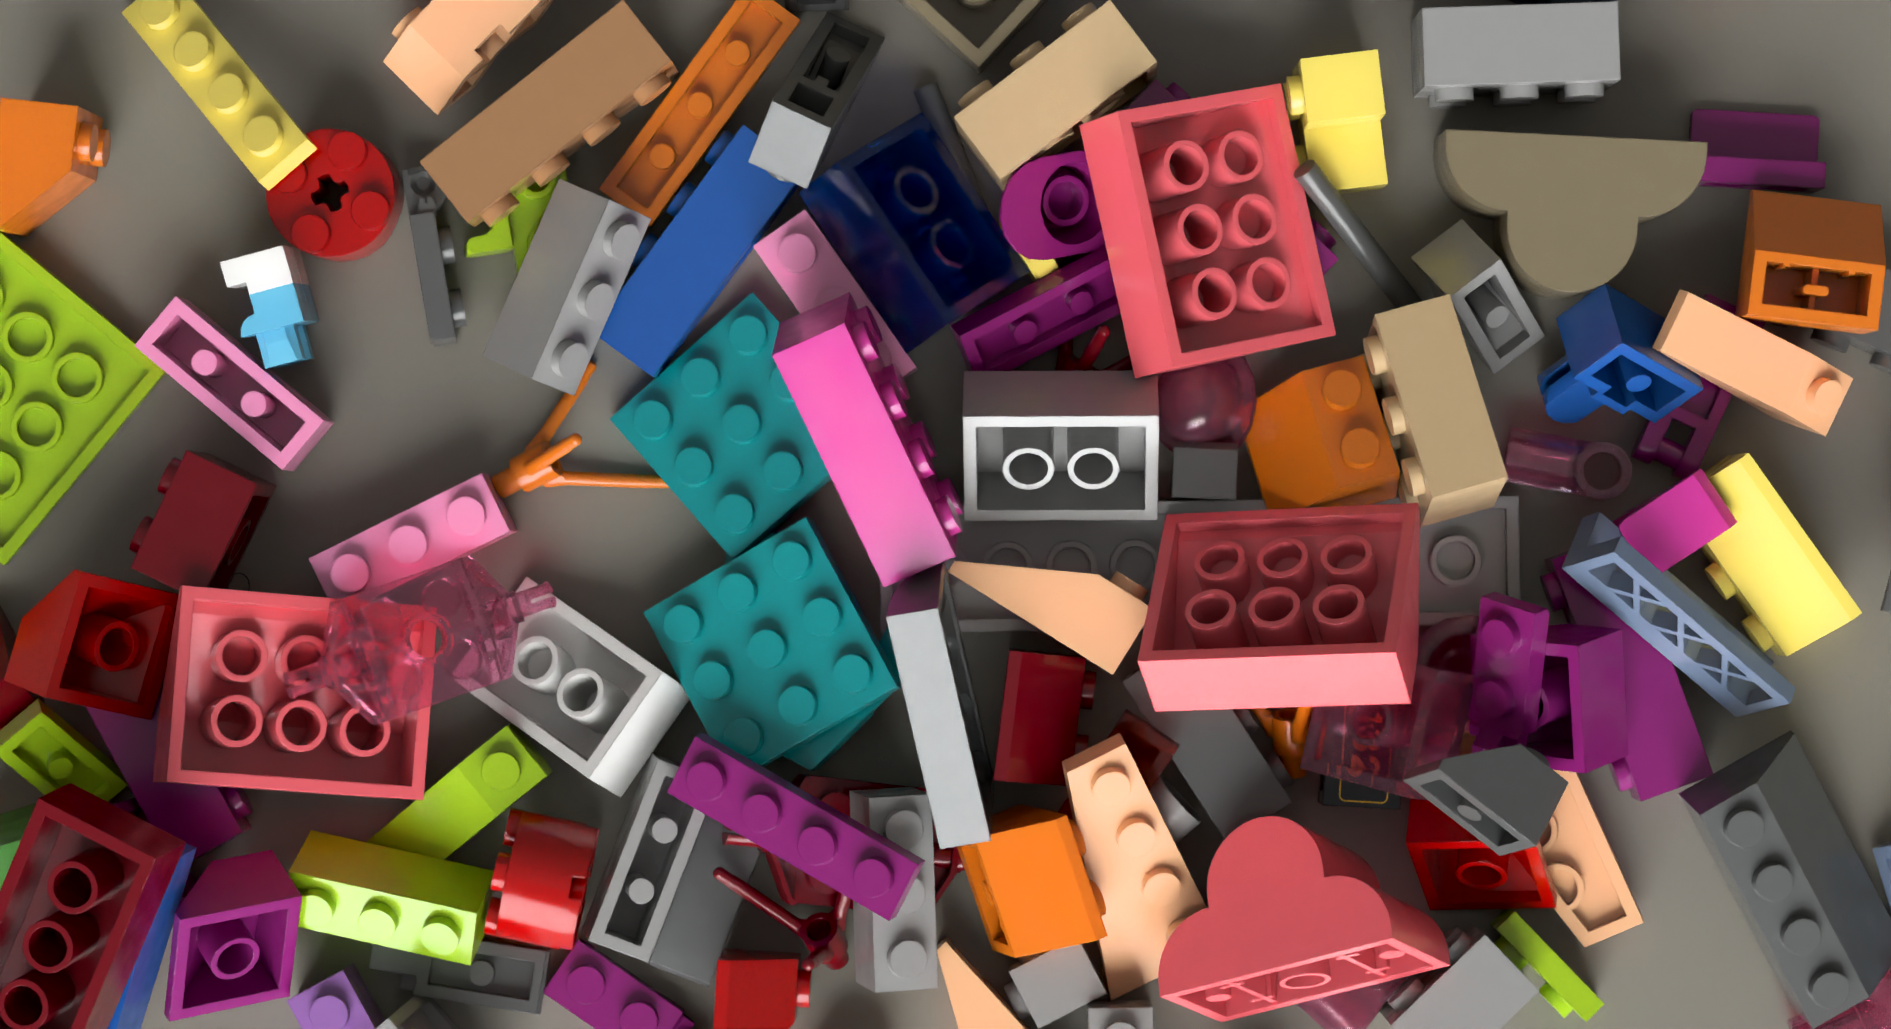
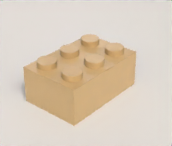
(1054, 90)
(1434, 411)

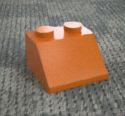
(46, 160)
(1323, 440)

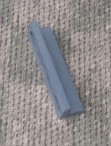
(1674, 620)

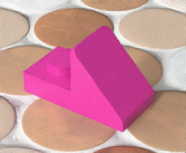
(1676, 521)

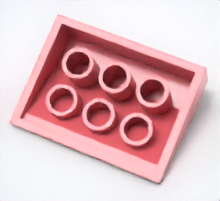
(1207, 229)
(1284, 609)
(236, 726)

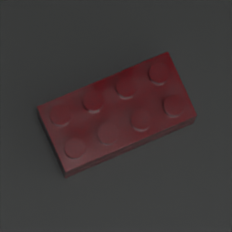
(78, 910)

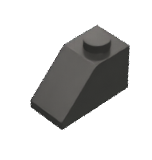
(1494, 794)

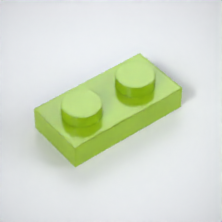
(55, 754)
(1561, 986)

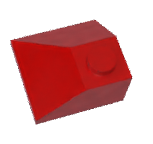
(96, 644)
(1465, 873)
(759, 989)

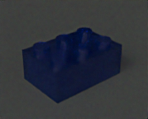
(913, 232)

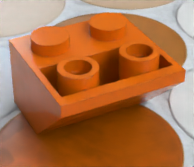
(1812, 263)
(1034, 883)

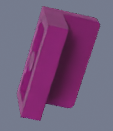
(1759, 150)

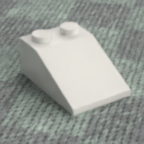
(585, 695)

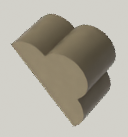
(1565, 202)

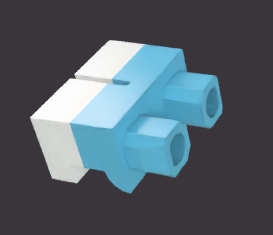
(279, 301)

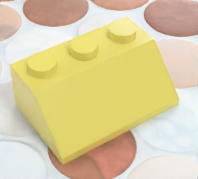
(1772, 564)

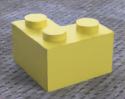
(1339, 117)

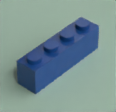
(696, 254)

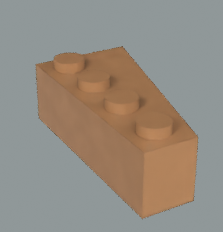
(550, 116)

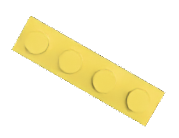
(222, 86)

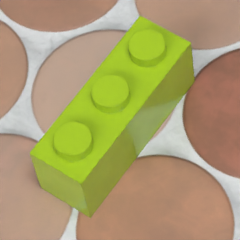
(392, 897)

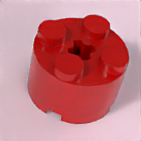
(367, 210)
(541, 880)

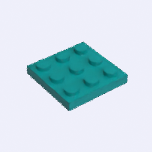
(728, 431)
(773, 646)

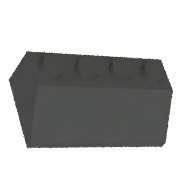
(1795, 878)

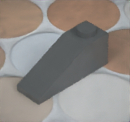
(815, 100)

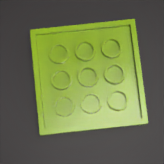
(63, 391)

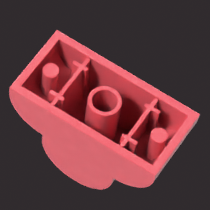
(1290, 926)

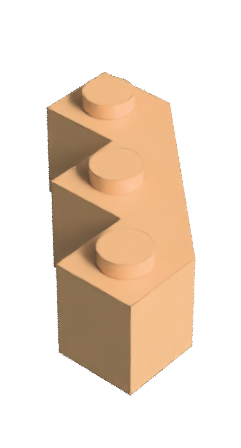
(454, 43)

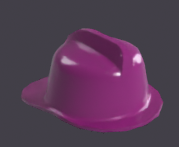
(1051, 208)

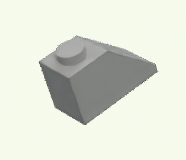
(1482, 293)

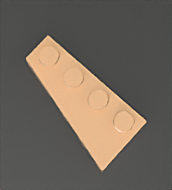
(1130, 862)
(1583, 866)

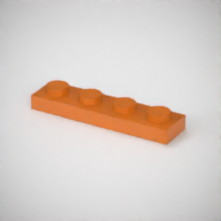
(699, 106)

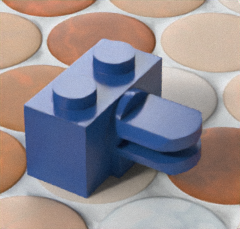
(1613, 362)

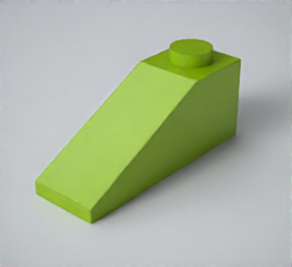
(468, 797)

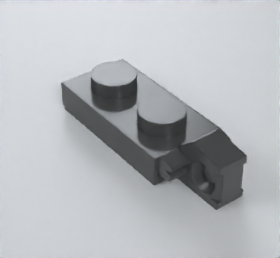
(433, 250)
(499, 977)

